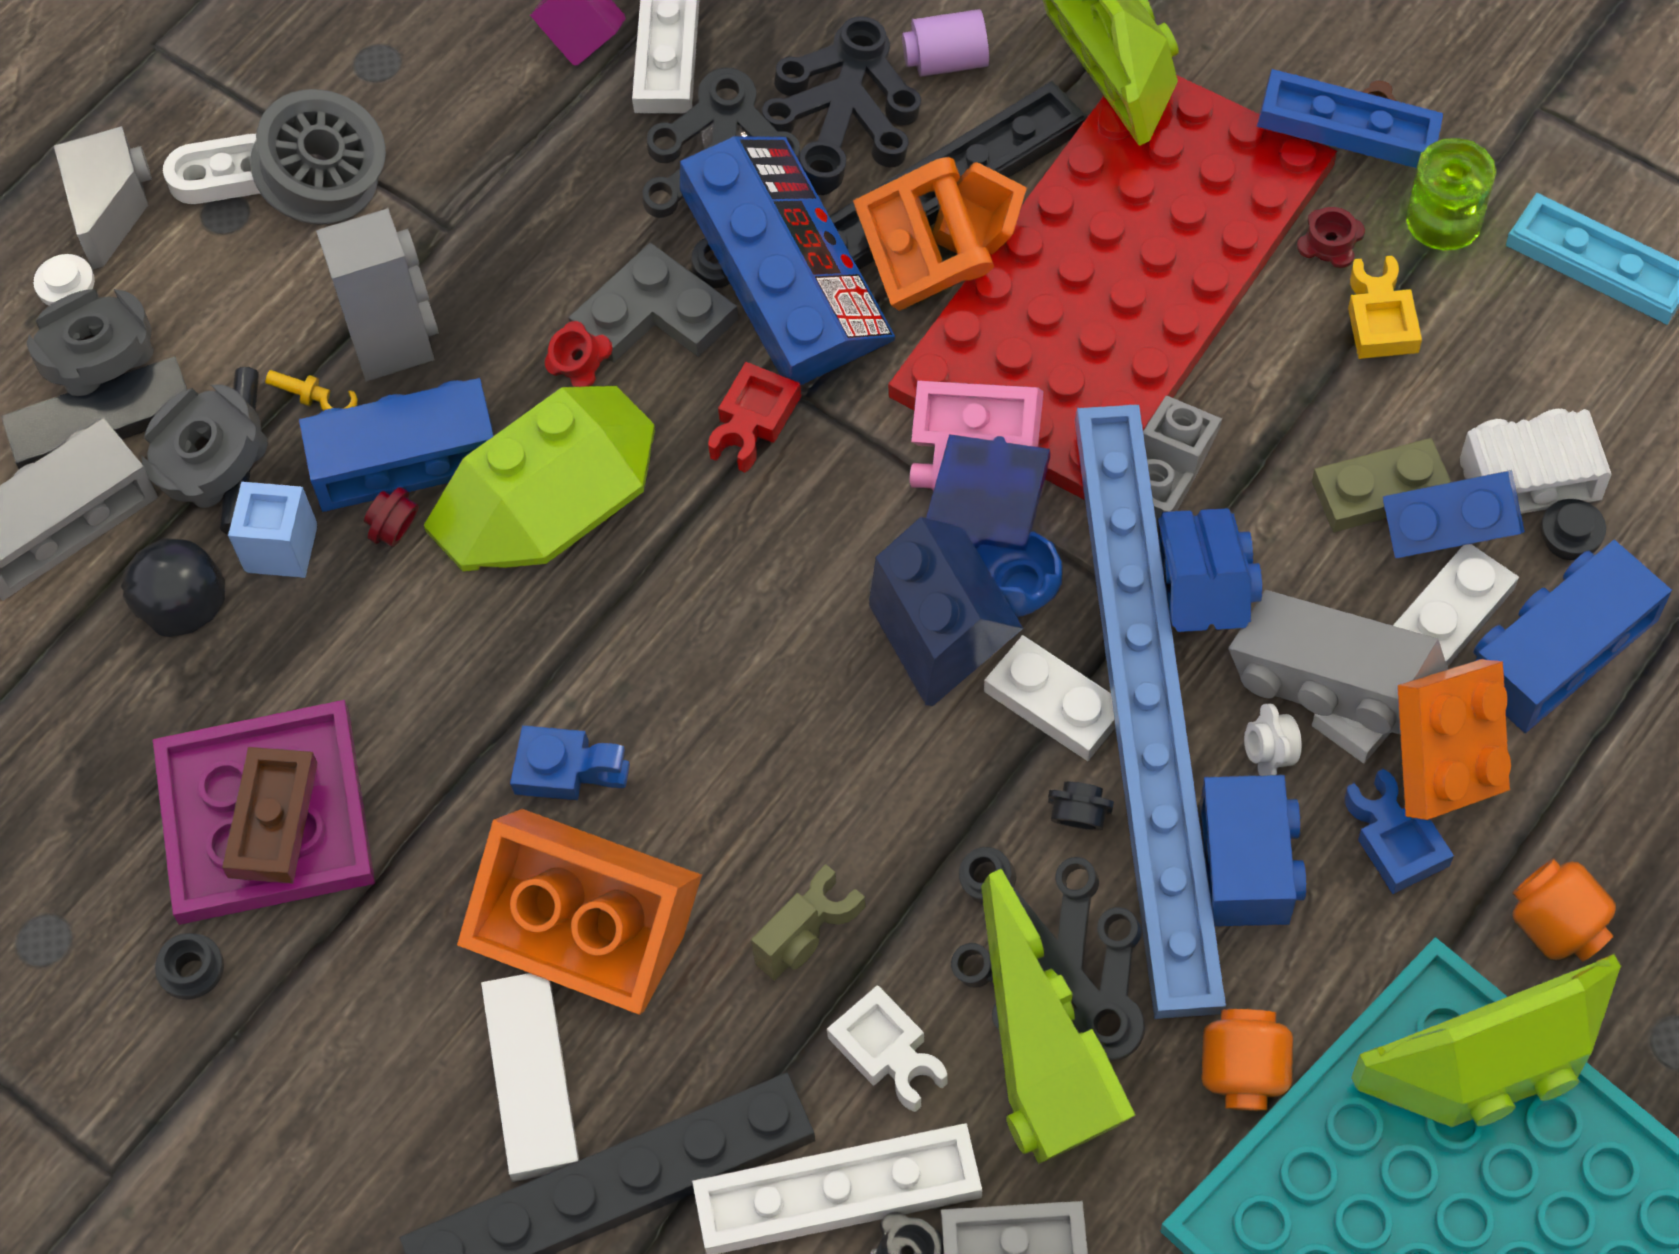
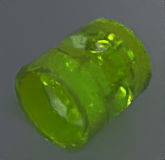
(1450, 193)

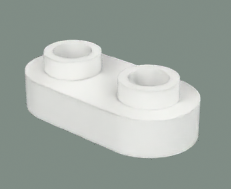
(220, 163)

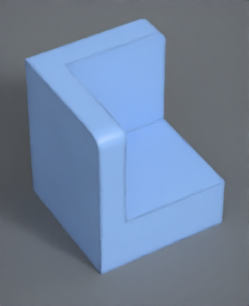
(273, 529)

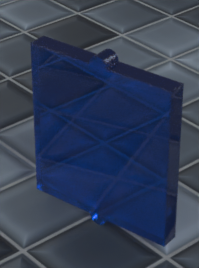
(990, 489)

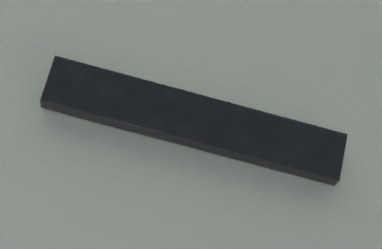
(1000, 143)

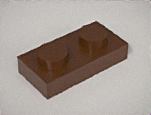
(270, 815)

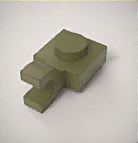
(794, 931)

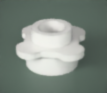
(1273, 740)

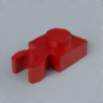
(753, 408)

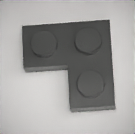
(659, 293)

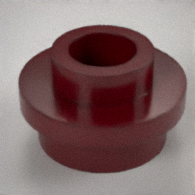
(390, 516)

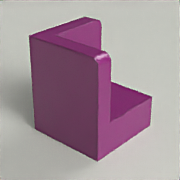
(578, 25)

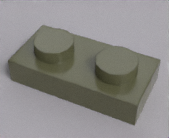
(1355, 487)

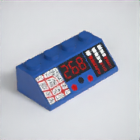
(782, 256)

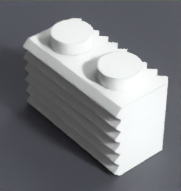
(1549, 457)

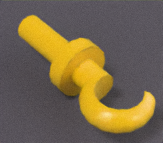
(308, 389)

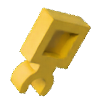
(1382, 318)

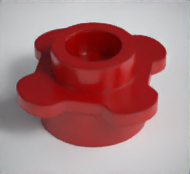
(564, 347)

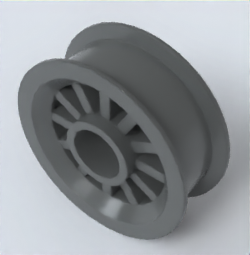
(325, 126)

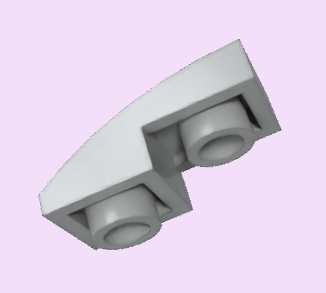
(1175, 450)

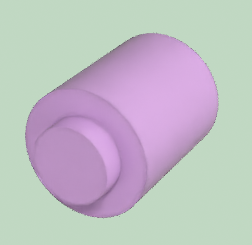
(947, 43)

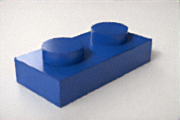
(1453, 514)

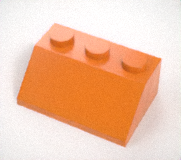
(577, 909)

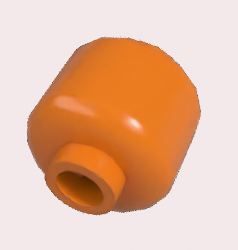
(1564, 911)
(1247, 1058)

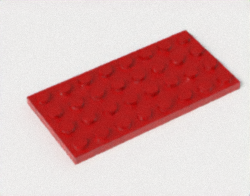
(1123, 265)

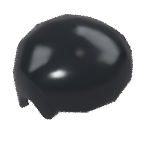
(173, 587)

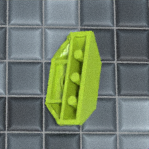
(1123, 55)
(544, 480)
(1496, 1052)

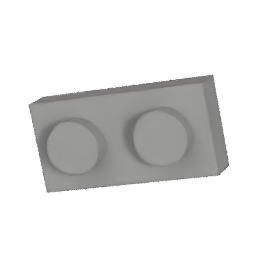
(1015, 1229)

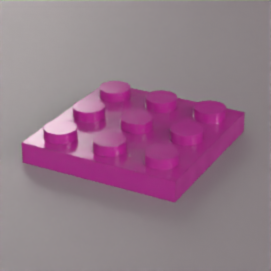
(198, 796)

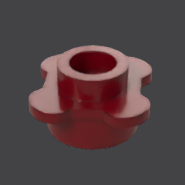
(1336, 224)

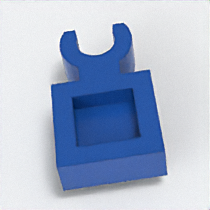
(1397, 845)

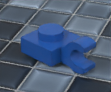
(559, 760)

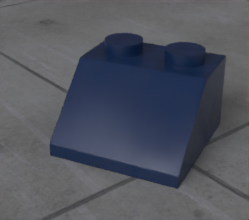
(939, 606)

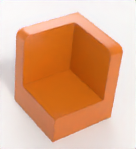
(991, 204)

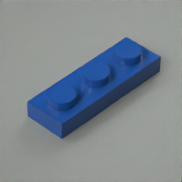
(1347, 118)

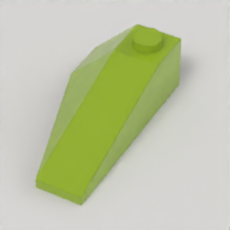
(1053, 1074)

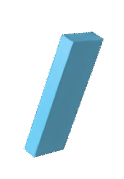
(1598, 257)

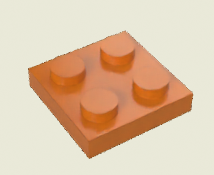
(1454, 738)

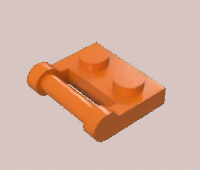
(904, 240)

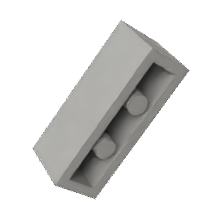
(380, 293)
(67, 503)
(1331, 660)

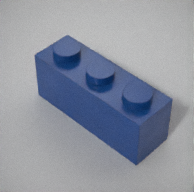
(394, 442)
(1573, 630)

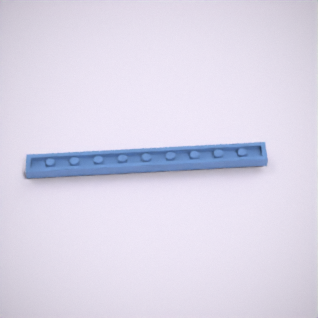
(1149, 716)

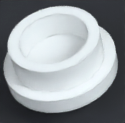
(62, 277)

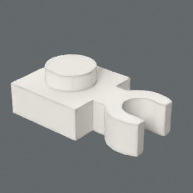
(883, 1041)

